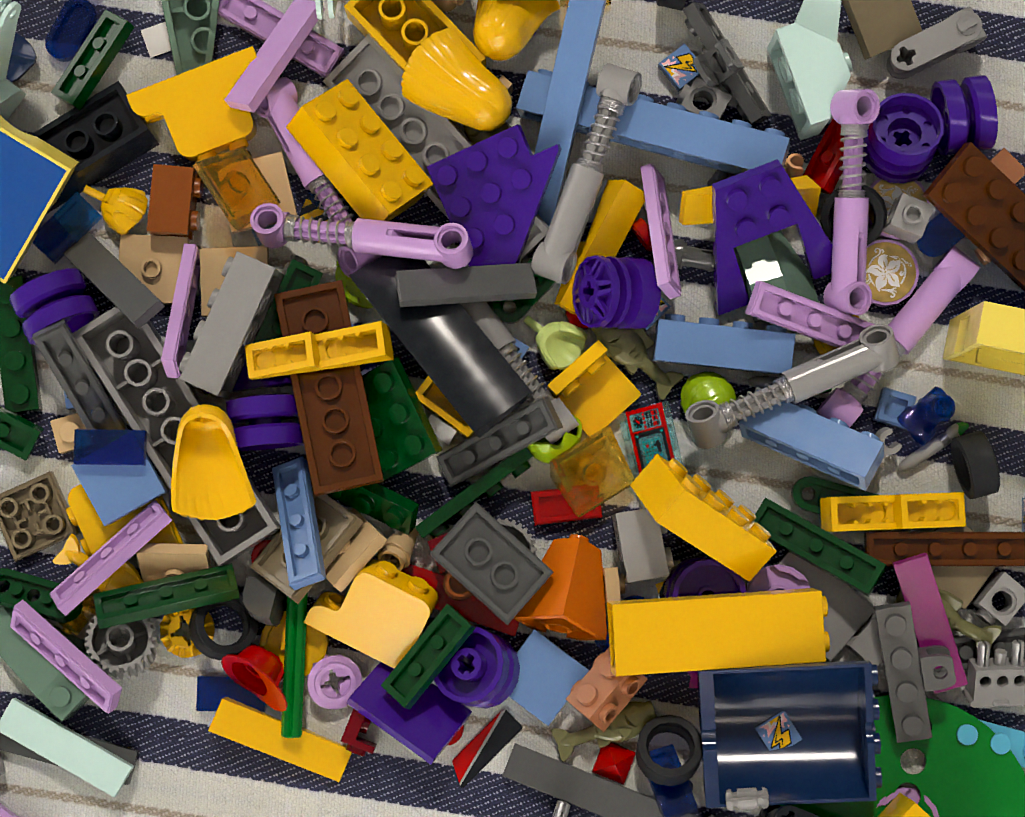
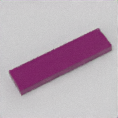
(927, 609)

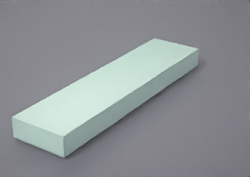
(64, 747)

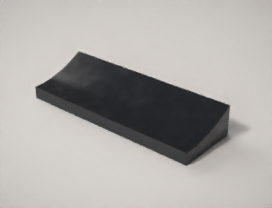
(99, 137)
(447, 347)

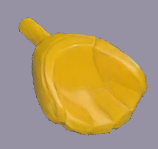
(120, 207)

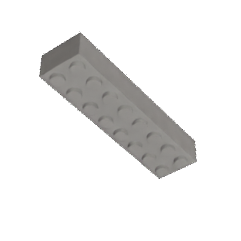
(135, 377)

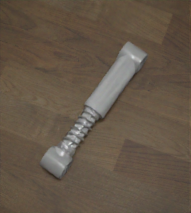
(557, 254)
(505, 343)
(872, 352)

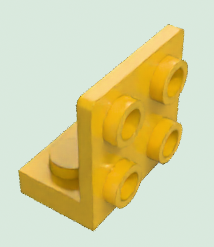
(594, 389)

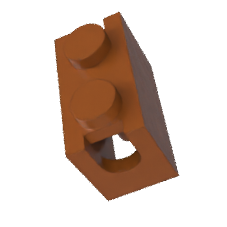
(174, 201)

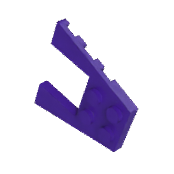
(754, 207)

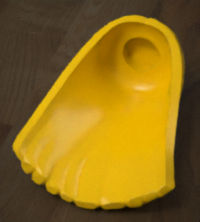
(507, 25)
(455, 84)
(208, 468)

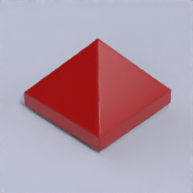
(614, 762)

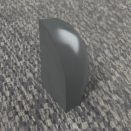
(264, 601)

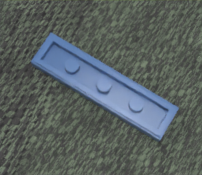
(298, 523)

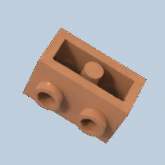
(602, 694)

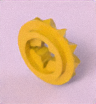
(179, 644)

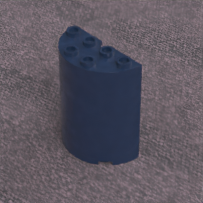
(829, 708)

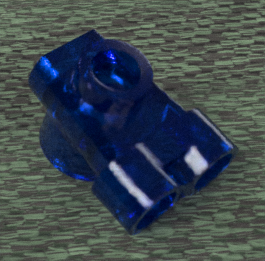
(926, 414)

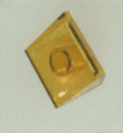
(236, 185)
(591, 472)

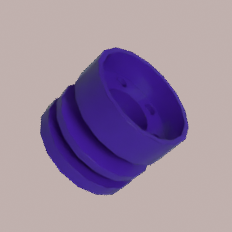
(903, 138)
(616, 292)

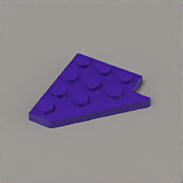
(495, 193)

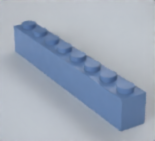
(669, 129)

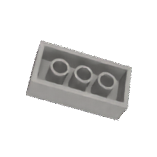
(230, 325)

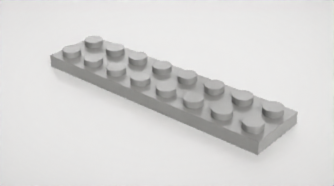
(420, 132)

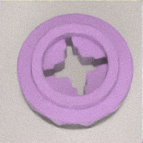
(325, 695)

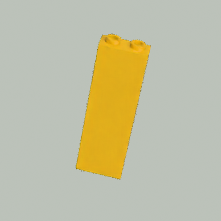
(717, 631)

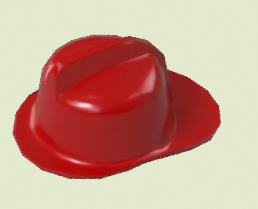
(258, 673)

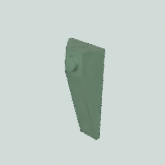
(191, 31)
(775, 263)
(38, 673)

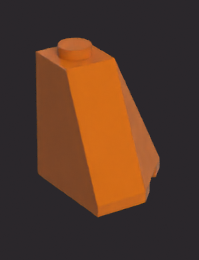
(573, 595)

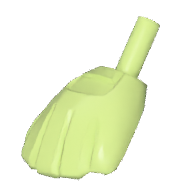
(558, 342)

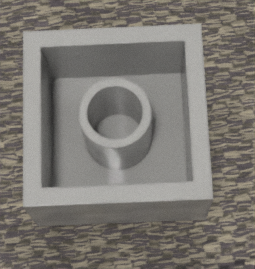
(641, 546)

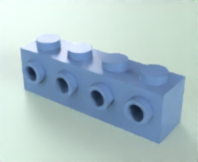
(723, 346)
(817, 442)

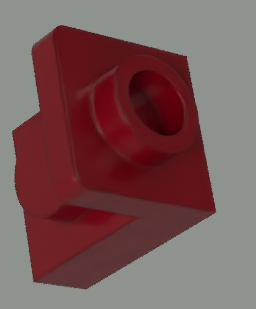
(355, 744)

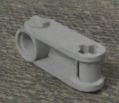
(949, 37)

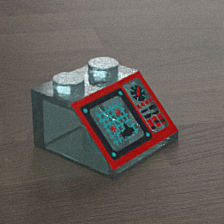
(649, 433)

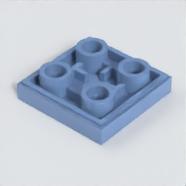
(119, 488)
(545, 677)

